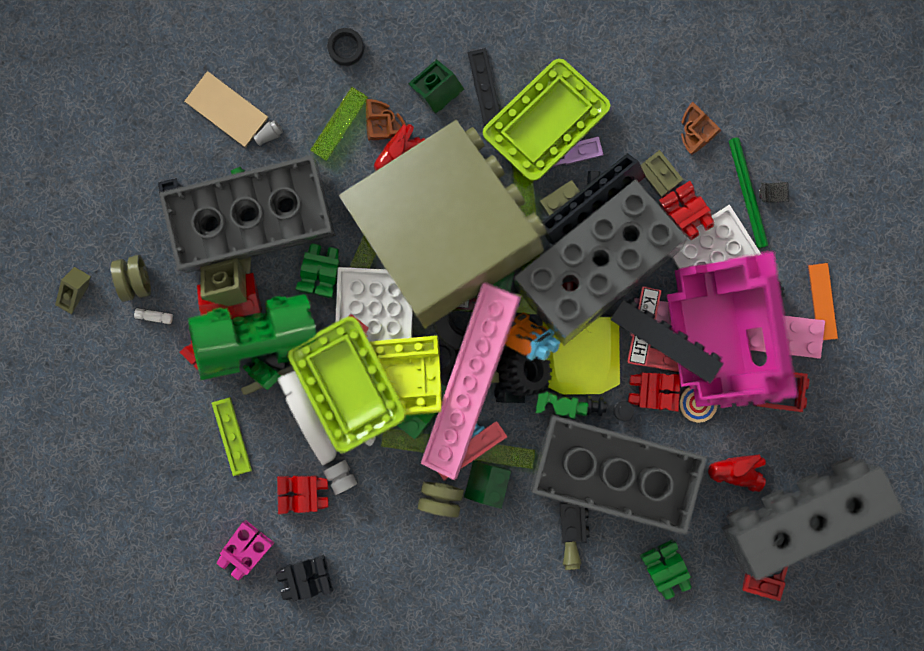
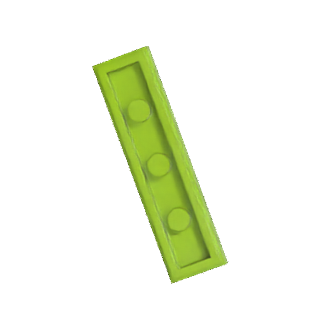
(231, 436)

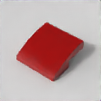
(767, 587)

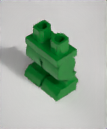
(323, 266)
(562, 406)
(667, 575)

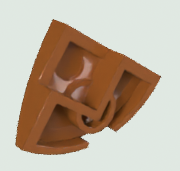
(378, 115)
(694, 138)

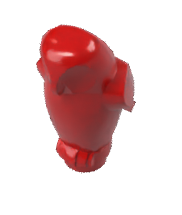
(397, 146)
(739, 472)

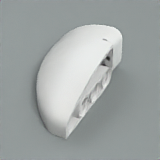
(307, 418)

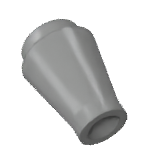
(268, 133)

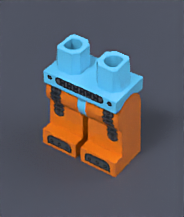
(531, 339)

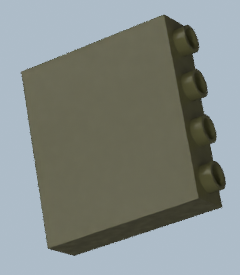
(444, 221)

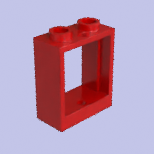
(800, 400)

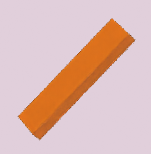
(823, 298)

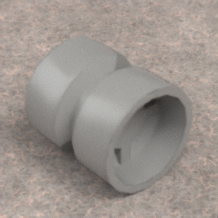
(340, 477)

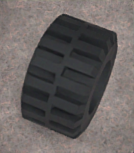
(514, 377)

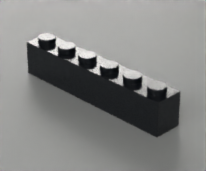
(668, 341)

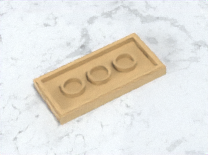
(226, 109)

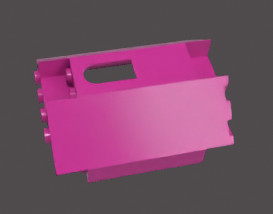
(716, 309)

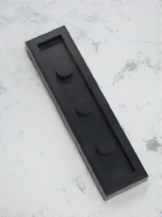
(484, 84)

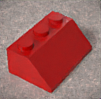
(250, 307)

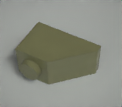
(72, 289)

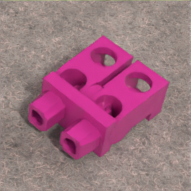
(242, 556)

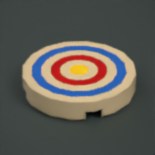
(689, 410)

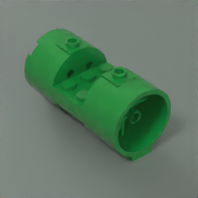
(223, 342)

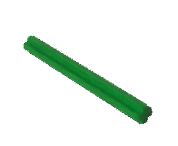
(748, 193)

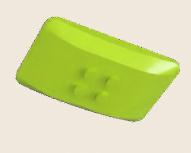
(546, 119)
(347, 385)

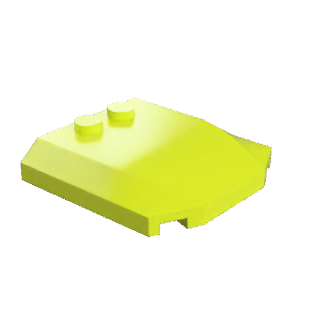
(588, 361)
(413, 371)

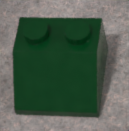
(436, 86)
(487, 484)

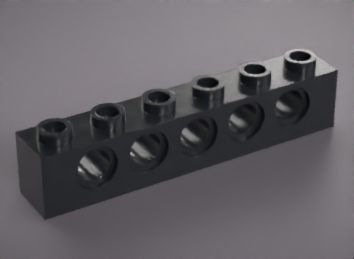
(592, 198)

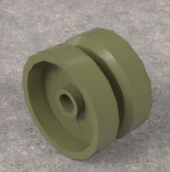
(130, 278)
(441, 495)

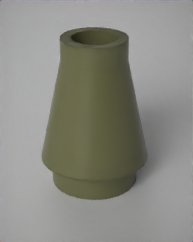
(571, 556)

